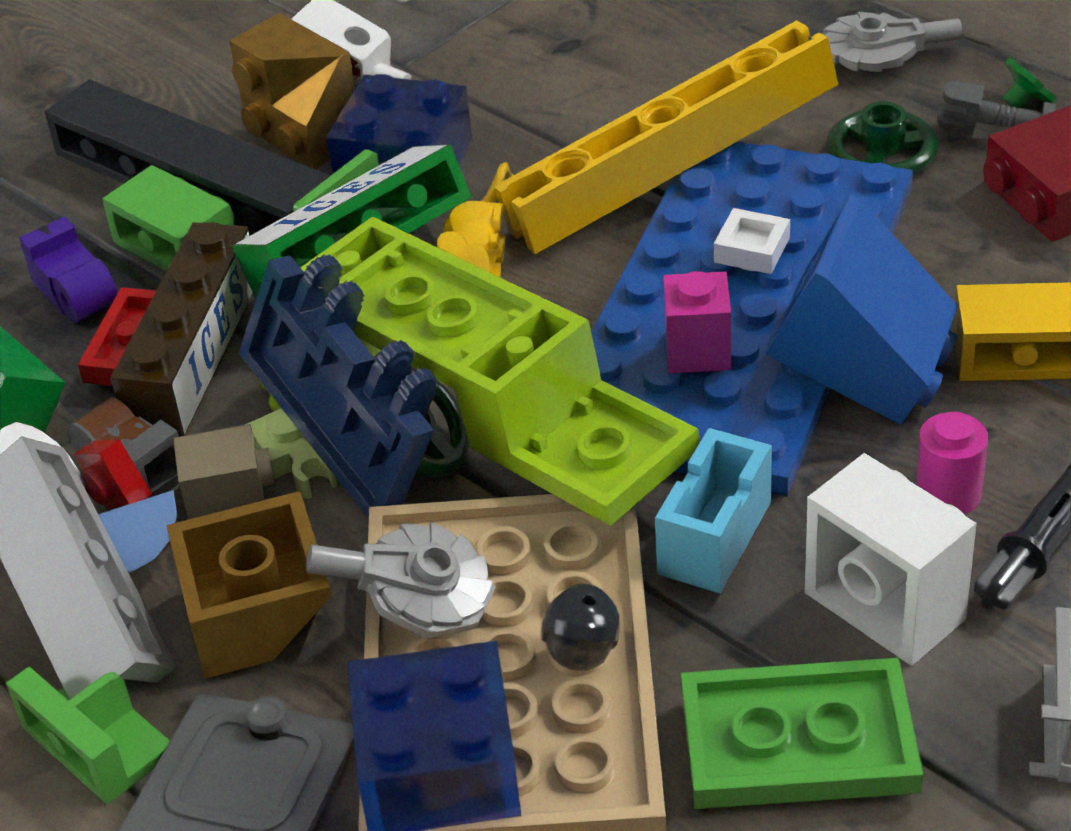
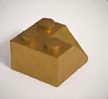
(291, 86)
(247, 581)

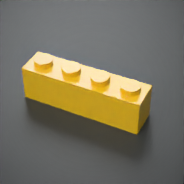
(1013, 331)

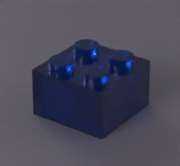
(400, 114)
(433, 739)

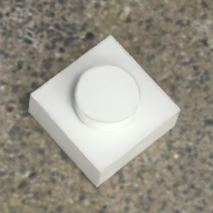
(752, 240)

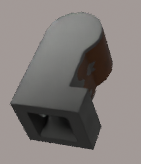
(143, 441)

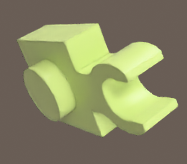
(289, 451)

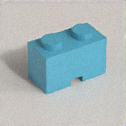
(713, 510)

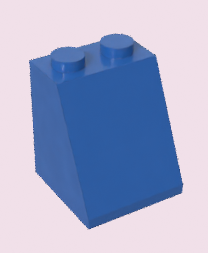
(867, 318)

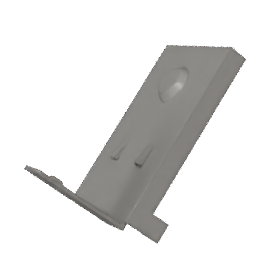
(1057, 705)

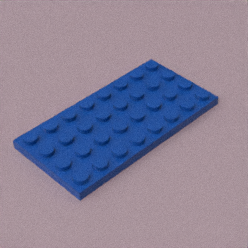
(758, 394)

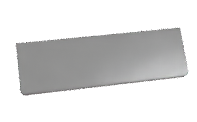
(72, 573)

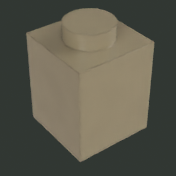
(221, 470)

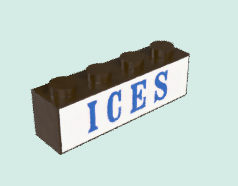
(185, 328)

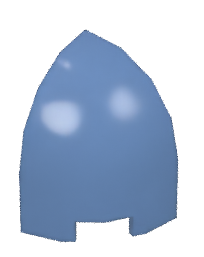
(141, 528)

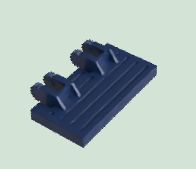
(353, 412)

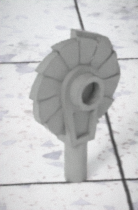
(884, 41)
(415, 578)

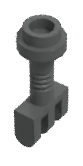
(963, 107)

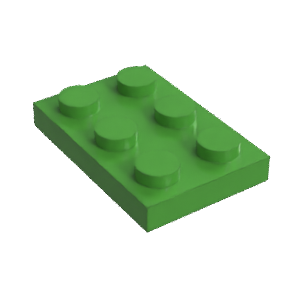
(799, 733)

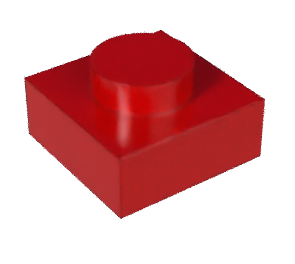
(111, 474)

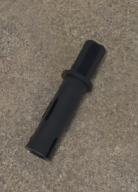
(1026, 552)

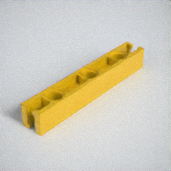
(666, 136)

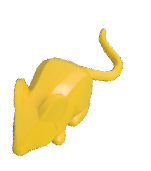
(474, 229)

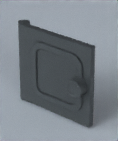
(230, 781)

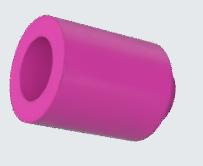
(953, 459)

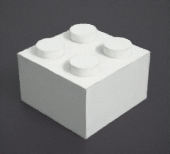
(888, 557)

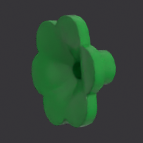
(1025, 87)

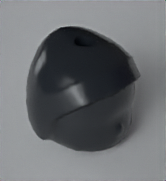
(581, 627)

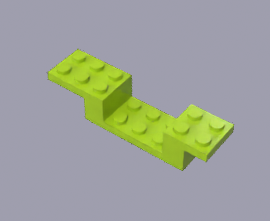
(517, 370)

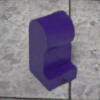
(67, 271)

